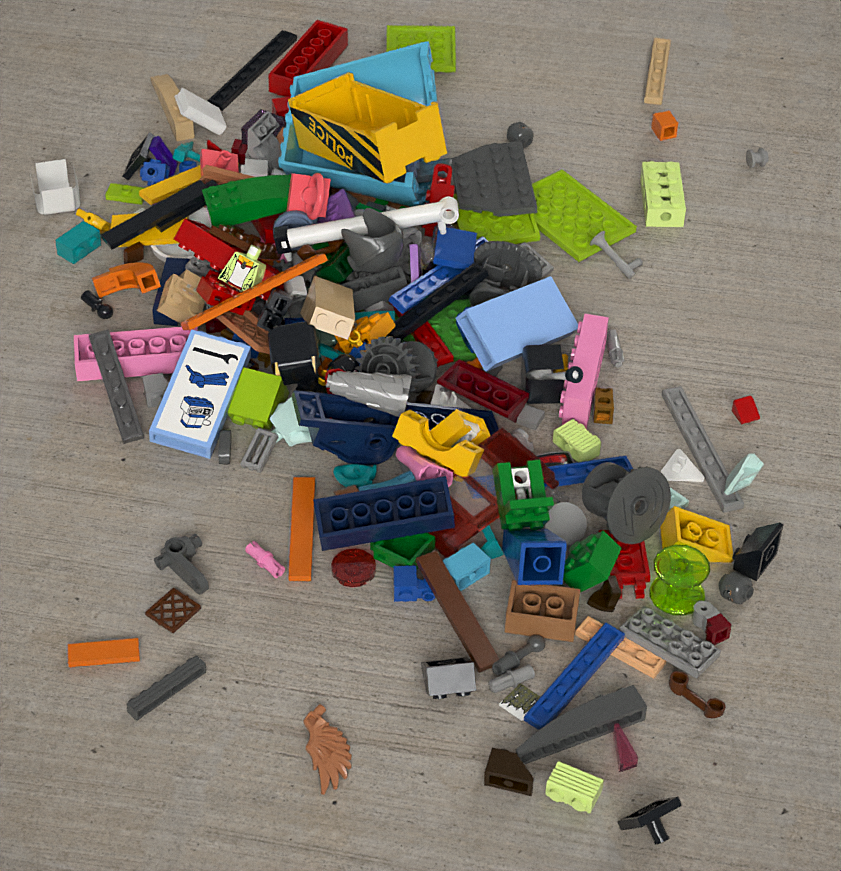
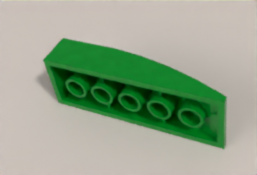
(247, 199)

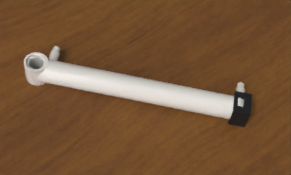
(286, 238)

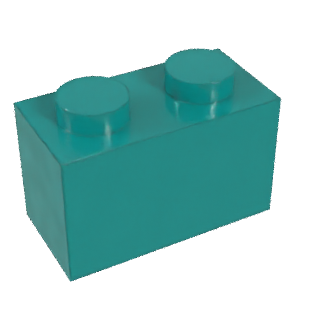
(78, 242)

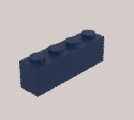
(171, 267)

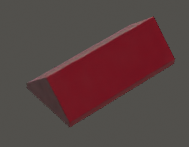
(484, 390)

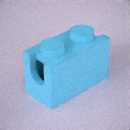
(468, 565)

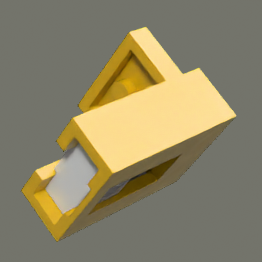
(459, 427)

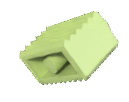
(577, 440)
(574, 787)

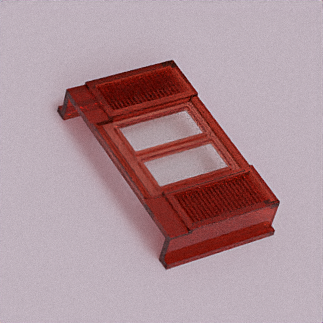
(475, 495)

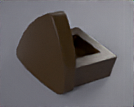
(606, 597)

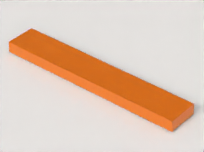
(302, 529)

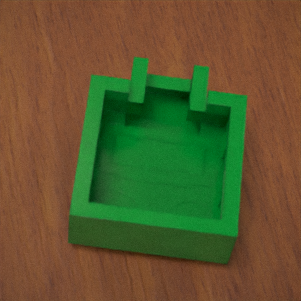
(403, 550)

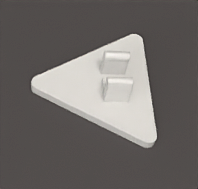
(447, 399)
(681, 469)

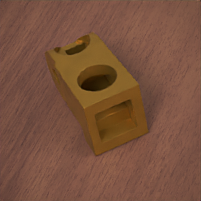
(603, 406)

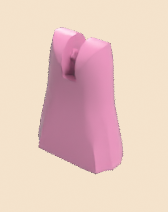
(422, 467)

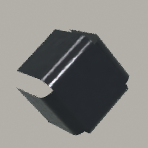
(292, 349)
(542, 358)

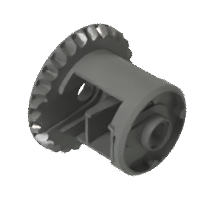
(493, 256)
(619, 496)

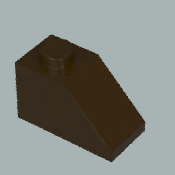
(508, 772)

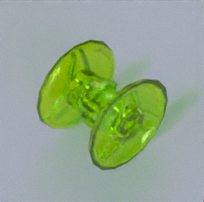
(679, 579)

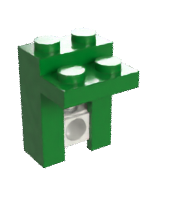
(524, 511)

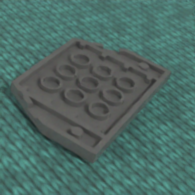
(494, 180)

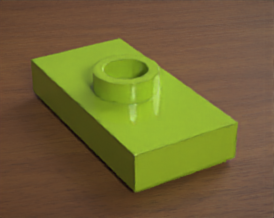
(124, 193)

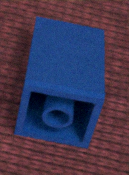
(535, 556)

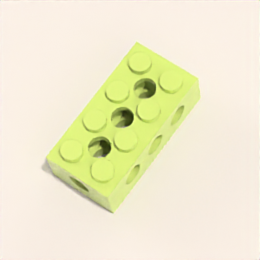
(658, 200)

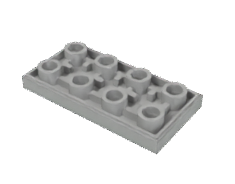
(670, 641)

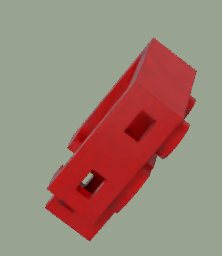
(213, 288)

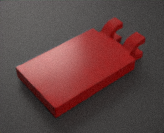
(631, 566)

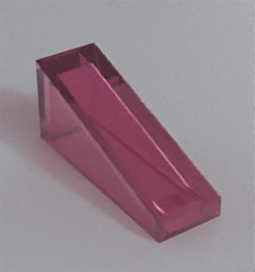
(625, 753)

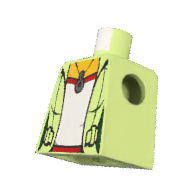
(244, 269)

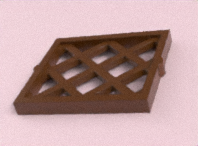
(152, 610)

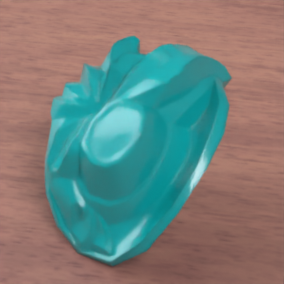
(355, 474)

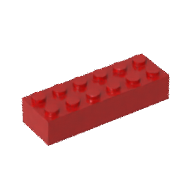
(311, 53)
(196, 237)

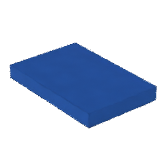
(455, 248)

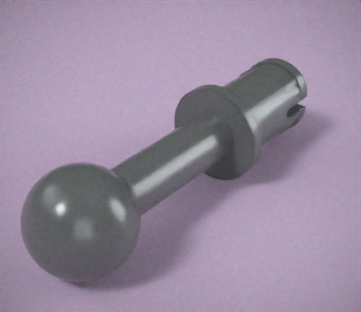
(512, 659)

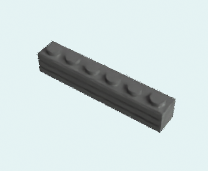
(166, 687)

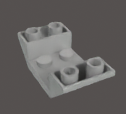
(262, 143)

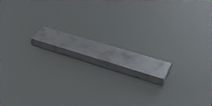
(116, 386)

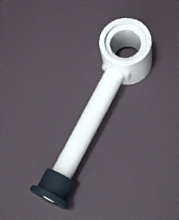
(572, 375)

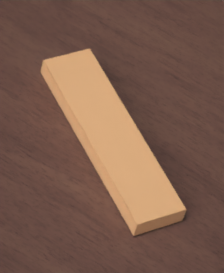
(626, 651)

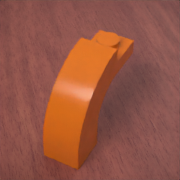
(125, 276)

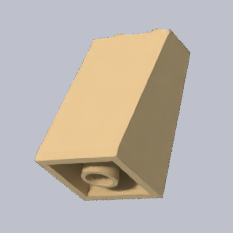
(329, 307)

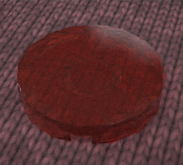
(353, 567)

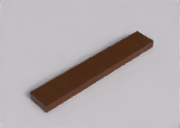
(457, 611)

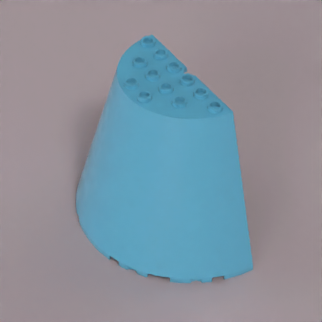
(398, 72)

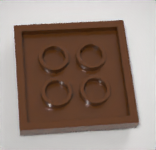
(237, 237)

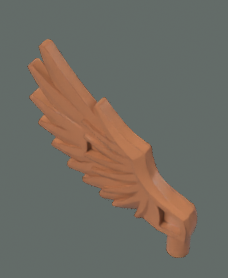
(326, 749)

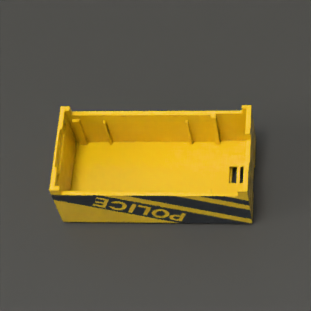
(366, 128)

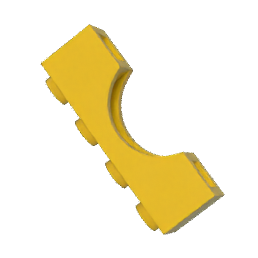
(414, 432)

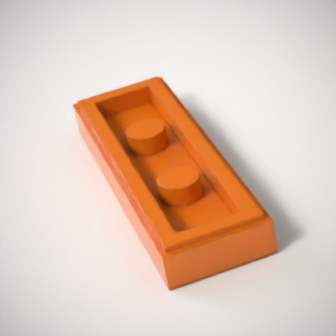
(103, 652)

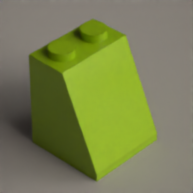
(257, 398)

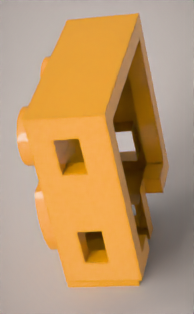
(369, 328)

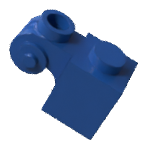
(408, 586)

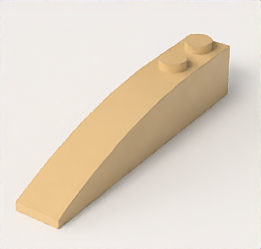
(166, 90)

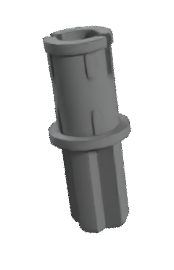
(511, 678)

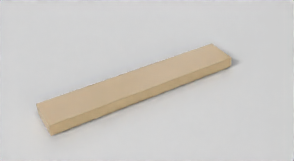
(657, 71)

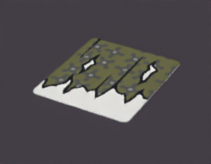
(519, 701)

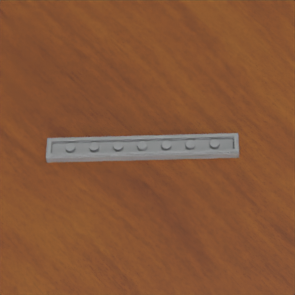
(701, 448)

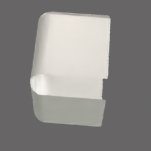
(54, 188)

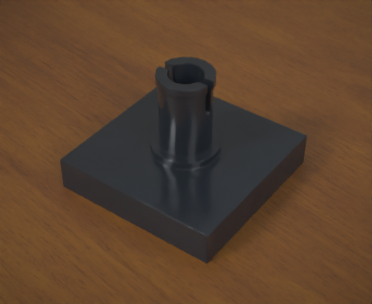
(138, 157)
(650, 816)

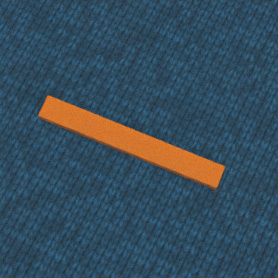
(253, 292)

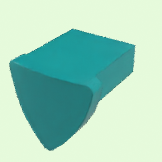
(492, 546)

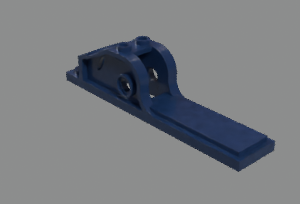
(354, 434)

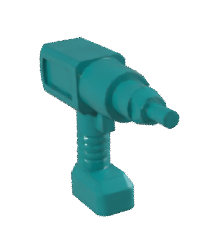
(185, 151)

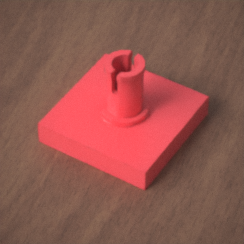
(219, 159)

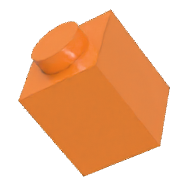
(664, 125)

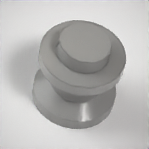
(759, 157)

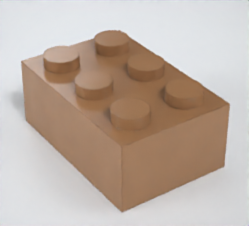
(542, 611)

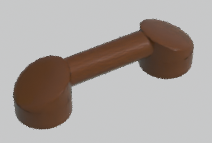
(307, 251)
(678, 684)

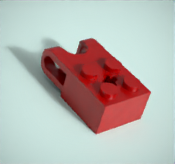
(439, 189)

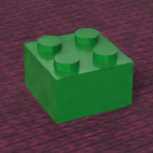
(590, 561)

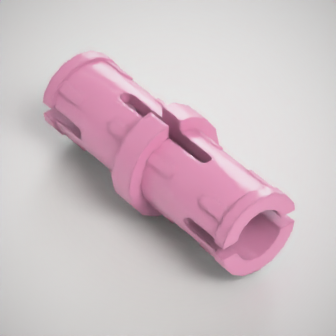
(265, 559)

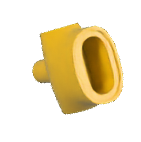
(94, 220)

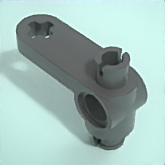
(176, 556)

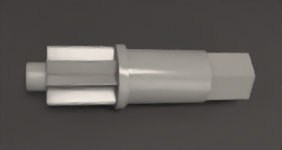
(615, 350)

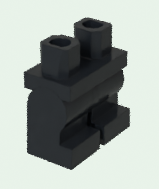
(274, 309)

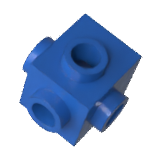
(148, 175)

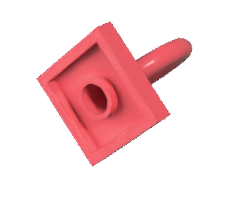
(309, 194)

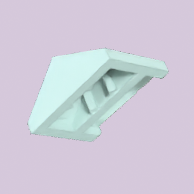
(743, 473)

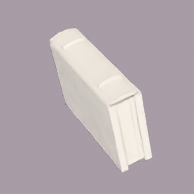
(200, 111)

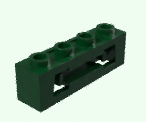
(337, 266)

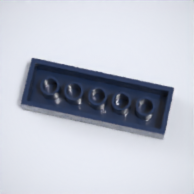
(384, 513)

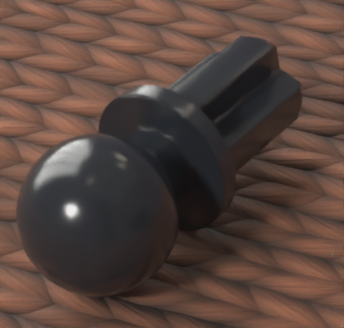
(103, 310)

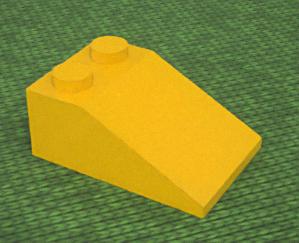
(699, 532)

